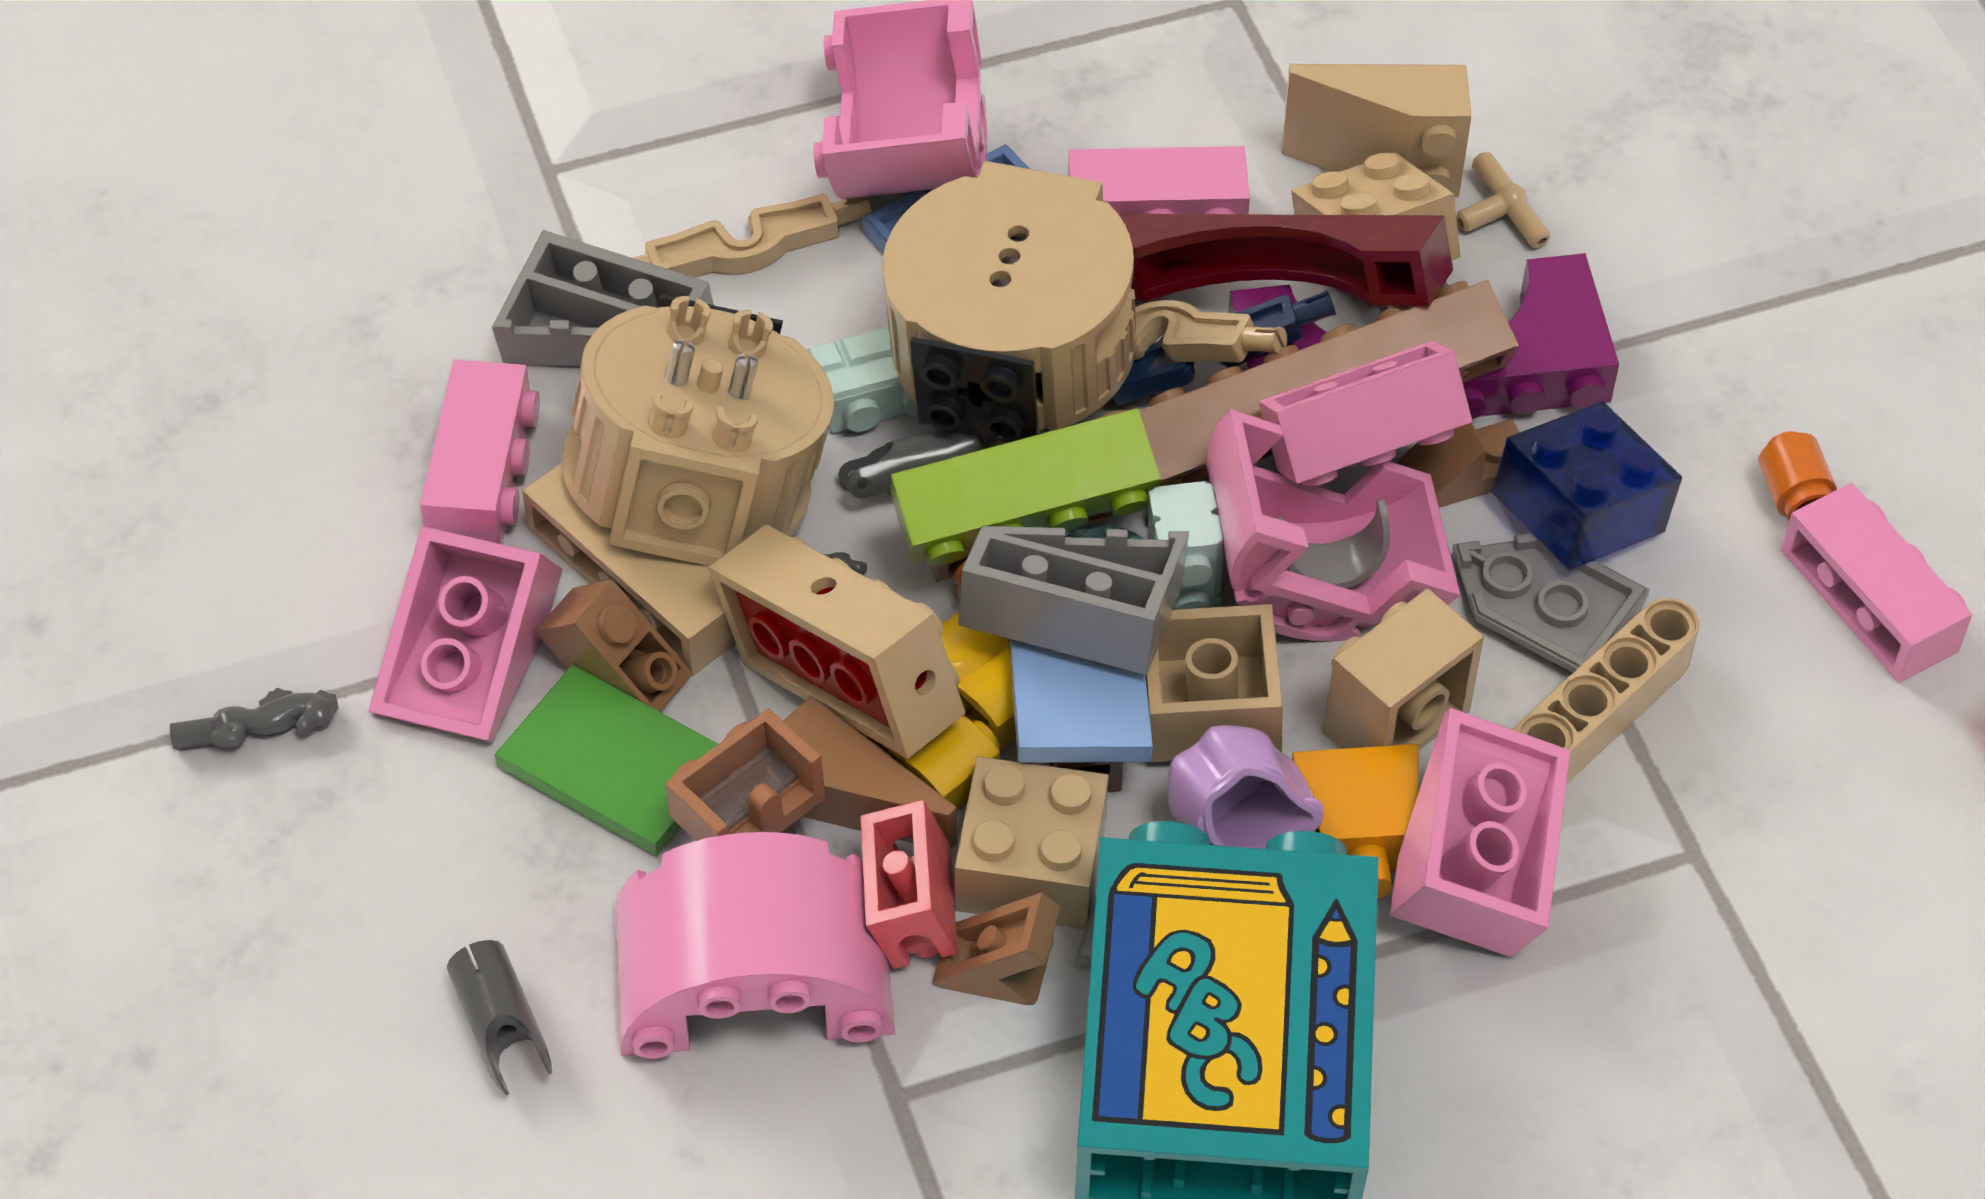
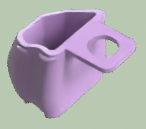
(1240, 789)

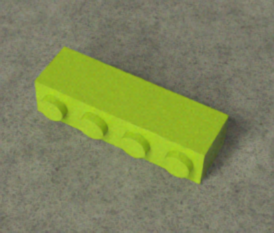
(1026, 483)

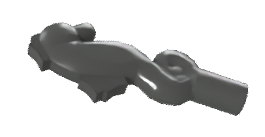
(276, 714)

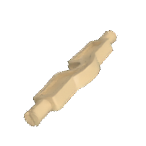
(772, 232)
(1202, 335)

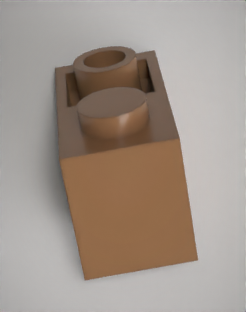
(615, 642)

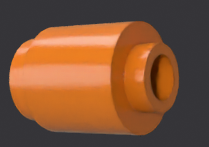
(1795, 471)

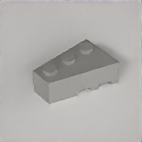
(571, 292)
(1074, 594)

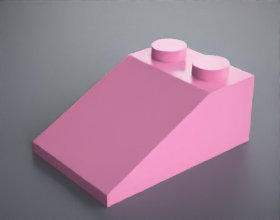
(463, 633)
(1483, 836)

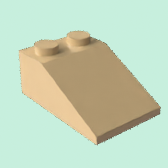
(1359, 110)

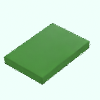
(603, 756)

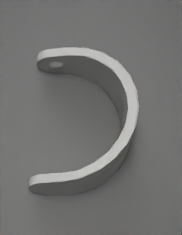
(1350, 559)

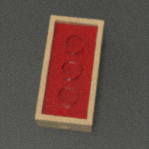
(839, 639)

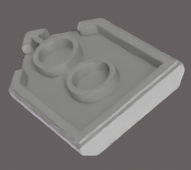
(1543, 605)

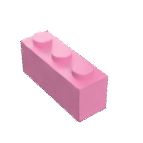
(1167, 178)
(1367, 413)
(480, 450)
(1876, 582)

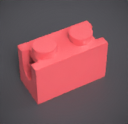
(905, 896)

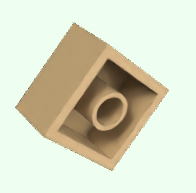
(1379, 187)
(1214, 672)
(1402, 676)
(1030, 835)

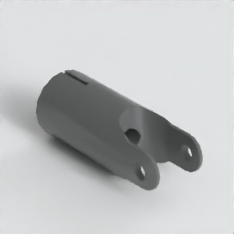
(874, 471)
(494, 1004)

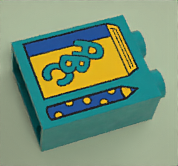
(1228, 1019)

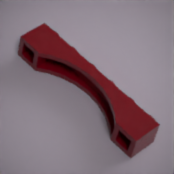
(1369, 256)

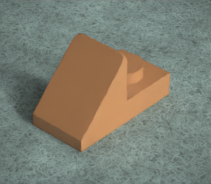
(1464, 463)
(1002, 951)

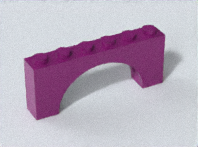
(1561, 337)

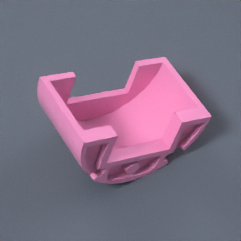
(907, 99)
(1263, 547)
(747, 930)

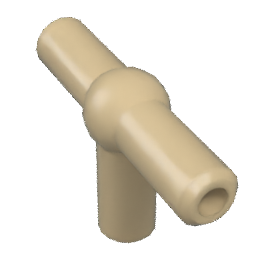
(1506, 200)

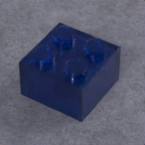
(1586, 485)

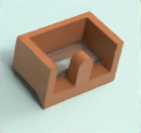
(749, 782)

